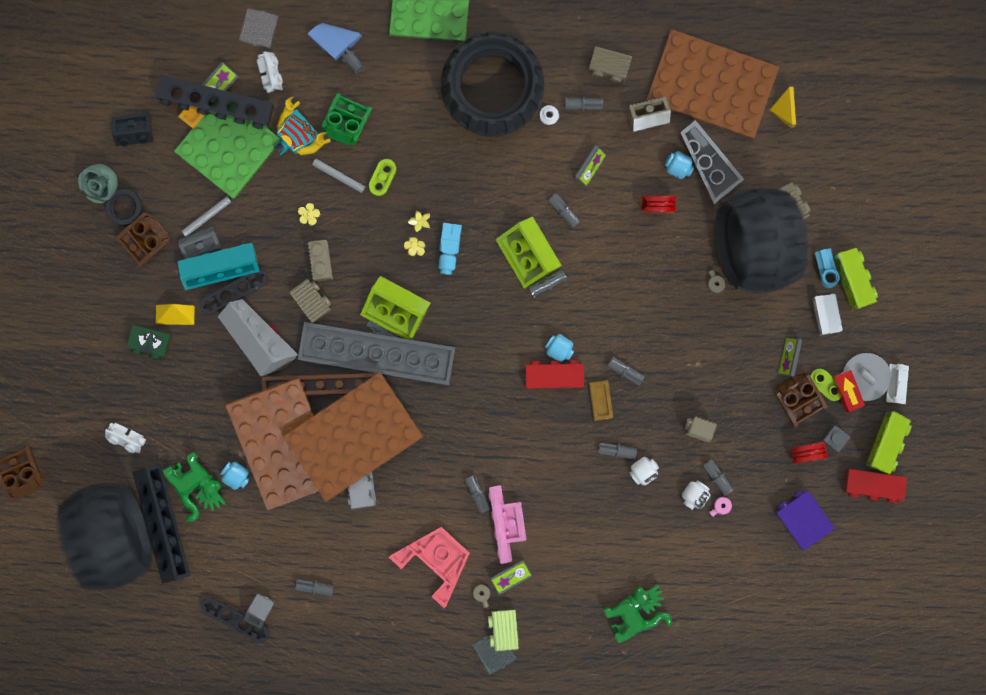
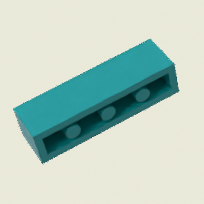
(218, 266)

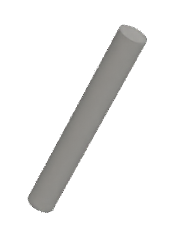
(338, 175)
(206, 216)

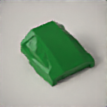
(345, 120)

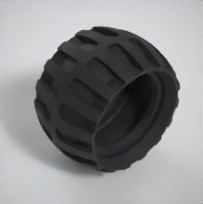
(501, 46)
(761, 240)
(104, 536)

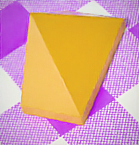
(785, 108)
(175, 314)

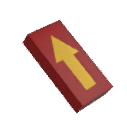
(848, 391)

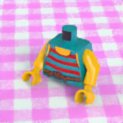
(297, 132)

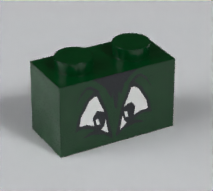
(149, 341)

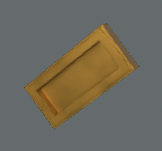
(601, 400)

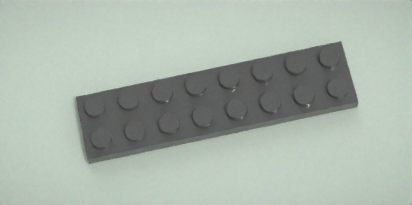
(376, 353)

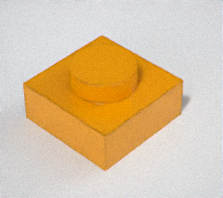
(191, 117)

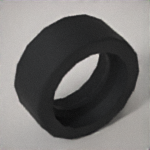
(122, 193)

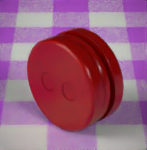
(658, 203)
(809, 453)

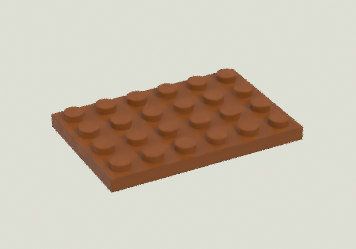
(713, 83)
(260, 426)
(352, 437)

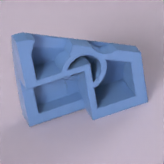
(333, 39)

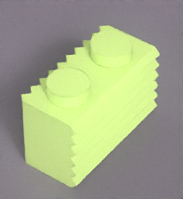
(504, 630)

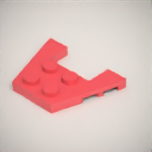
(442, 555)

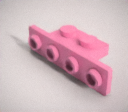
(508, 523)

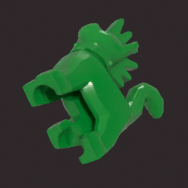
(188, 482)
(632, 620)

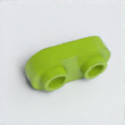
(381, 177)
(826, 385)

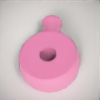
(717, 506)

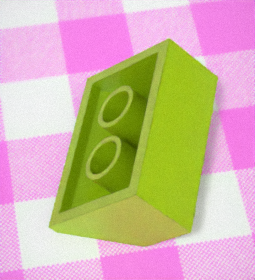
(528, 252)
(855, 278)
(395, 308)
(889, 443)

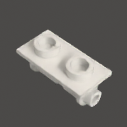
(268, 63)
(898, 386)
(132, 442)

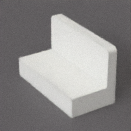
(827, 314)

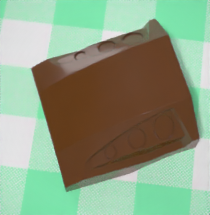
(143, 238)
(800, 397)
(19, 474)

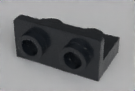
(132, 129)

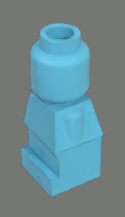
(449, 247)

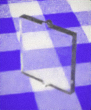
(258, 28)

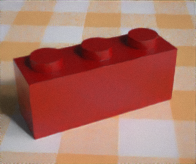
(554, 375)
(875, 485)

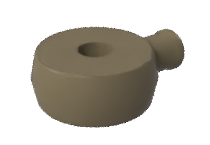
(716, 278)
(482, 598)

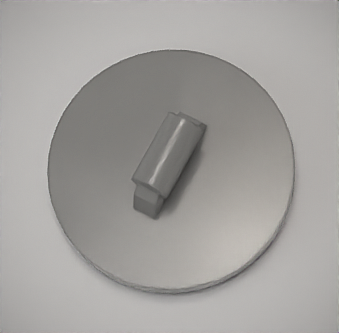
(871, 375)

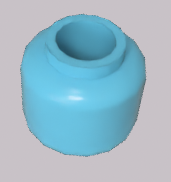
(679, 165)
(559, 348)
(235, 475)

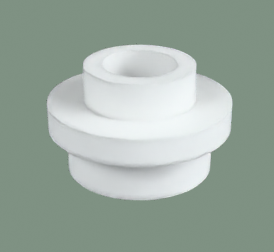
(549, 121)

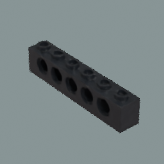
(168, 85)
(161, 523)

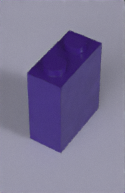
(804, 519)

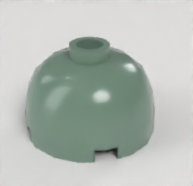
(98, 182)

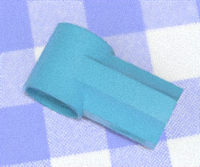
(826, 266)

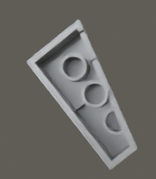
(714, 168)
(256, 338)
(362, 492)

